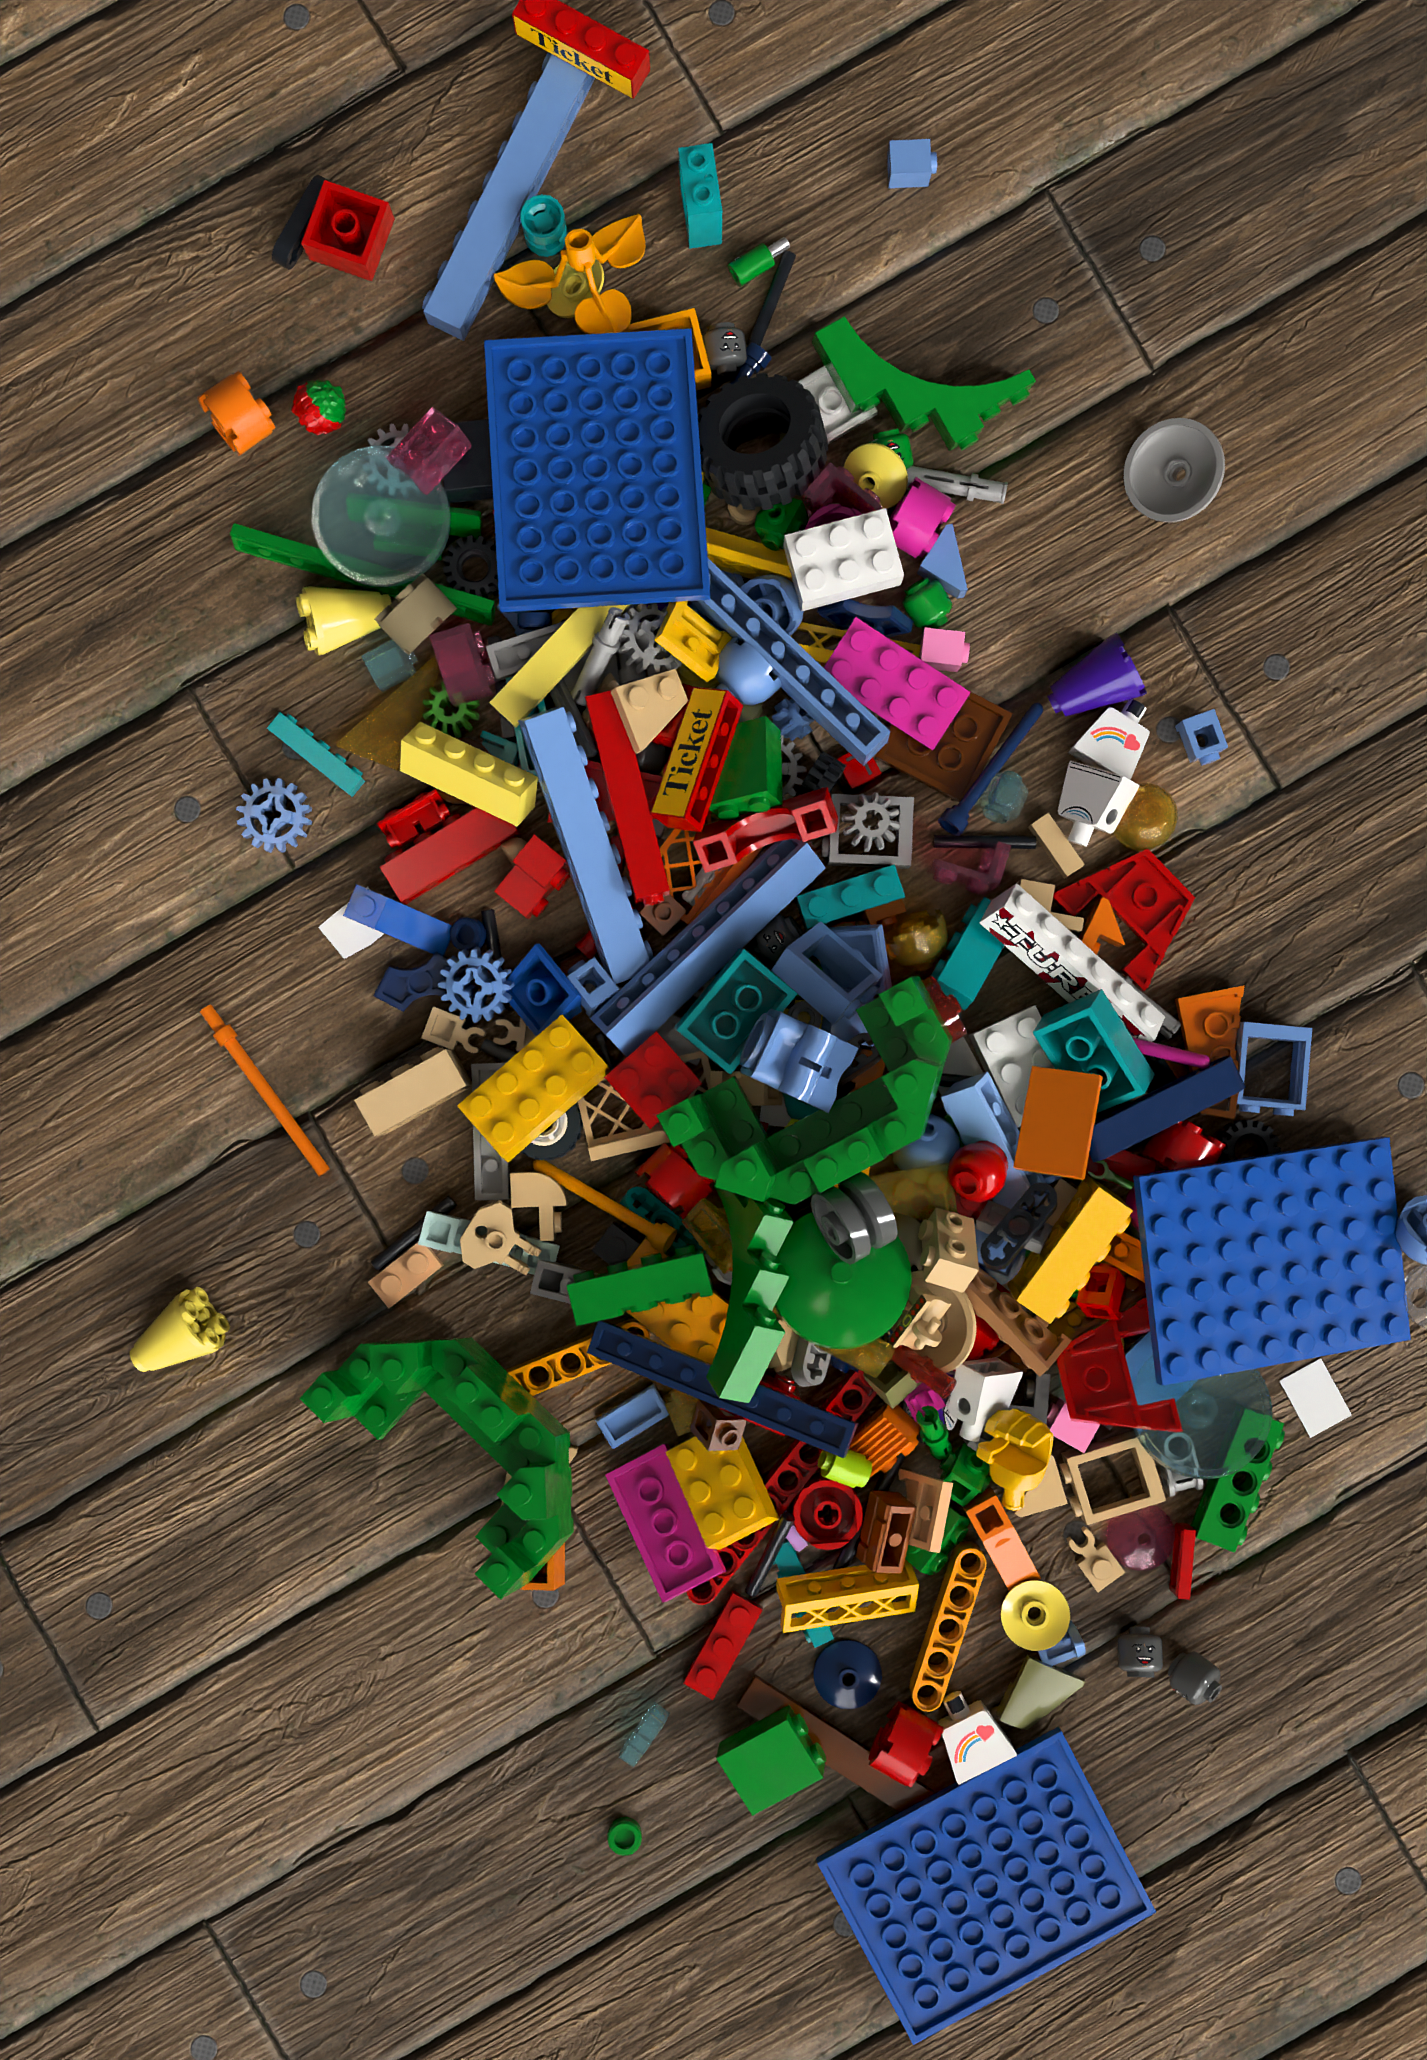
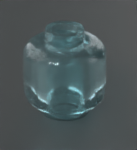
(1004, 797)

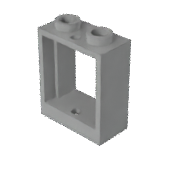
(903, 849)

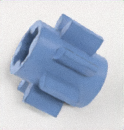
(792, 719)

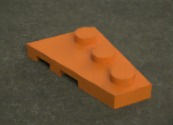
(1211, 1022)

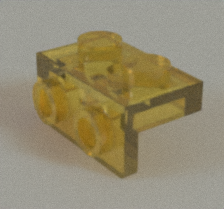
(867, 1358)

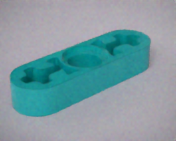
(651, 1203)

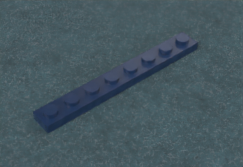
(689, 1375)

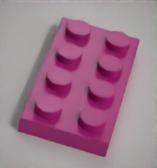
(896, 683)
(663, 1524)

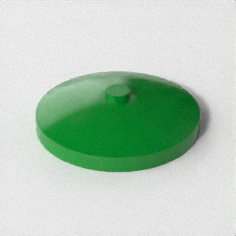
(840, 1301)

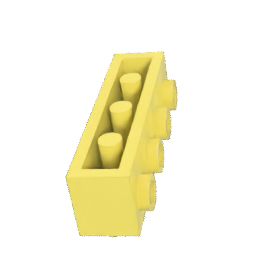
(468, 773)

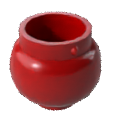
(978, 1171)

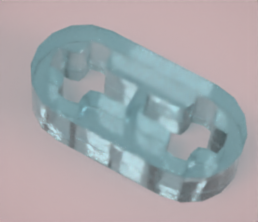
(643, 1734)

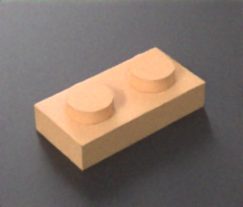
(405, 1274)

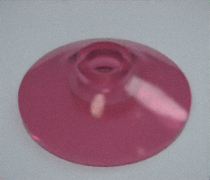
(1124, 1532)

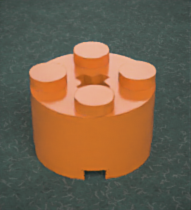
(236, 414)

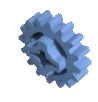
(273, 829)
(462, 985)

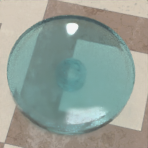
(377, 520)
(1220, 1417)

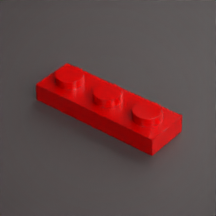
(722, 1645)

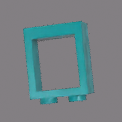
(700, 195)

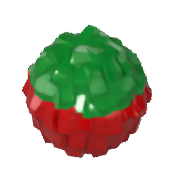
(319, 406)

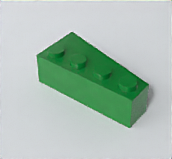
(640, 1285)

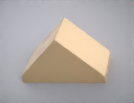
(1046, 1495)

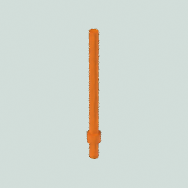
(226, 1037)

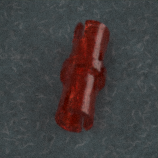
(938, 1381)

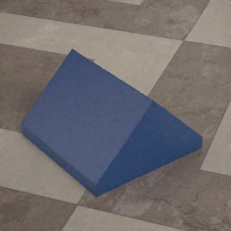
(542, 991)

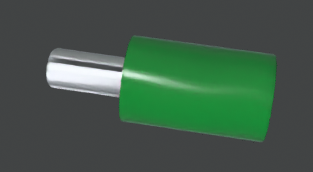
(756, 261)

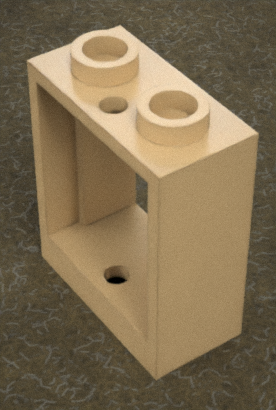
(1146, 1469)

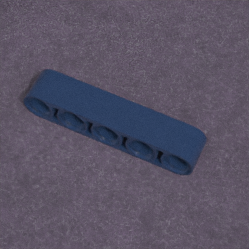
(1164, 1107)

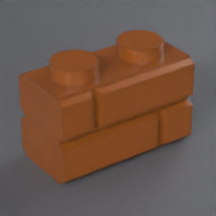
(886, 1532)

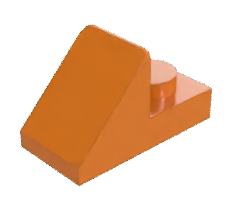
(1102, 925)
(1126, 1255)

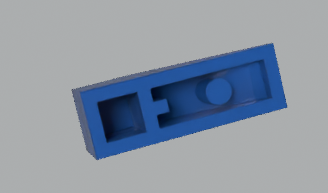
(398, 920)

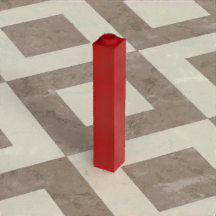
(628, 801)

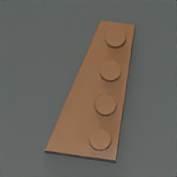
(1014, 1326)

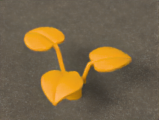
(619, 244)

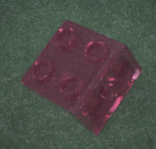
(838, 484)
(980, 881)

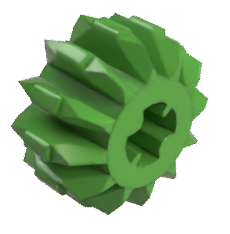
(440, 717)

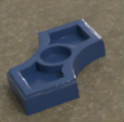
(884, 619)
(404, 985)

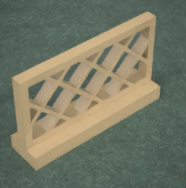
(631, 1139)

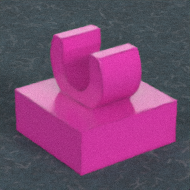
(922, 1397)

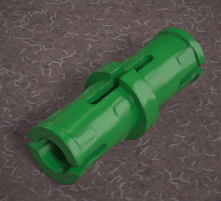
(934, 1432)

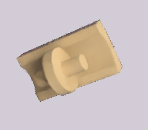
(921, 1322)

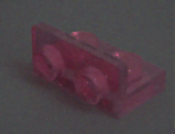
(429, 450)

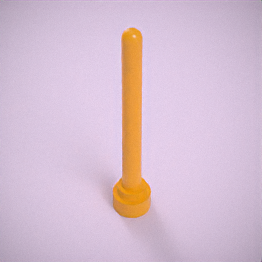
(659, 1235)

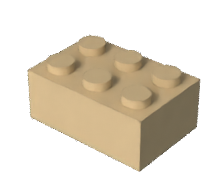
(413, 1091)

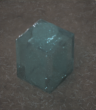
(389, 665)

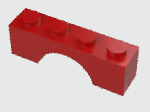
(798, 818)

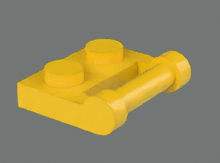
(692, 639)

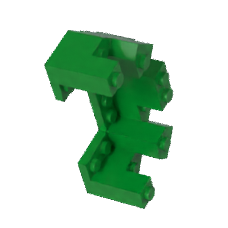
(824, 1147)
(495, 1410)

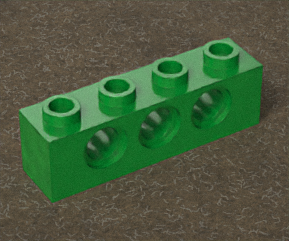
(1232, 1531)

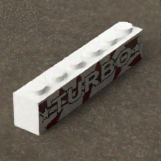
(1065, 960)

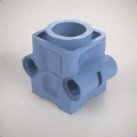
(796, 1058)

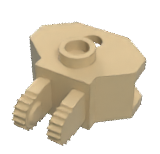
(497, 1242)

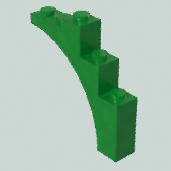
(954, 410)
(757, 1282)

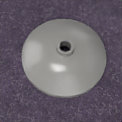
(1157, 459)

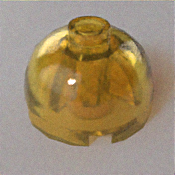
(1147, 819)
(917, 940)

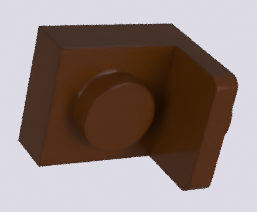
(882, 914)
(662, 915)
(715, 1429)

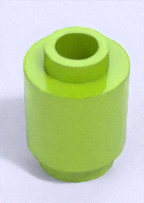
(850, 1471)

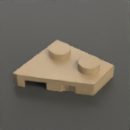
(649, 706)

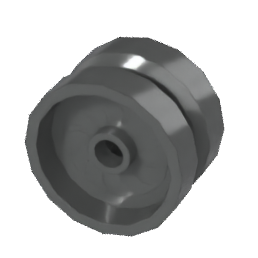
(854, 1217)

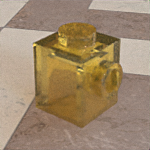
(681, 1410)

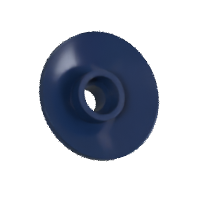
(843, 1658)

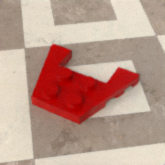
(1144, 898)
(1099, 1379)

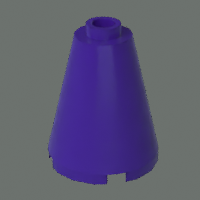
(1098, 680)

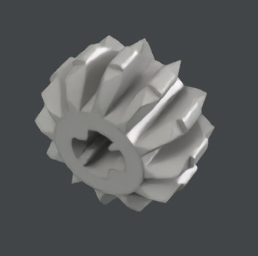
(859, 817)

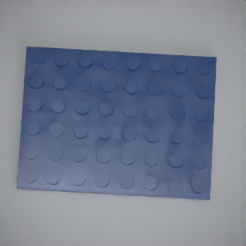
(596, 470)
(1271, 1259)
(985, 1886)

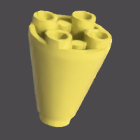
(338, 616)
(181, 1332)

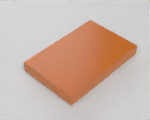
(1058, 1122)

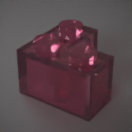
(462, 664)

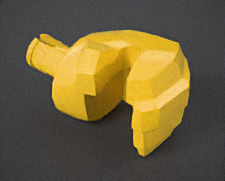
(1016, 1453)

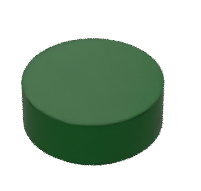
(624, 1836)

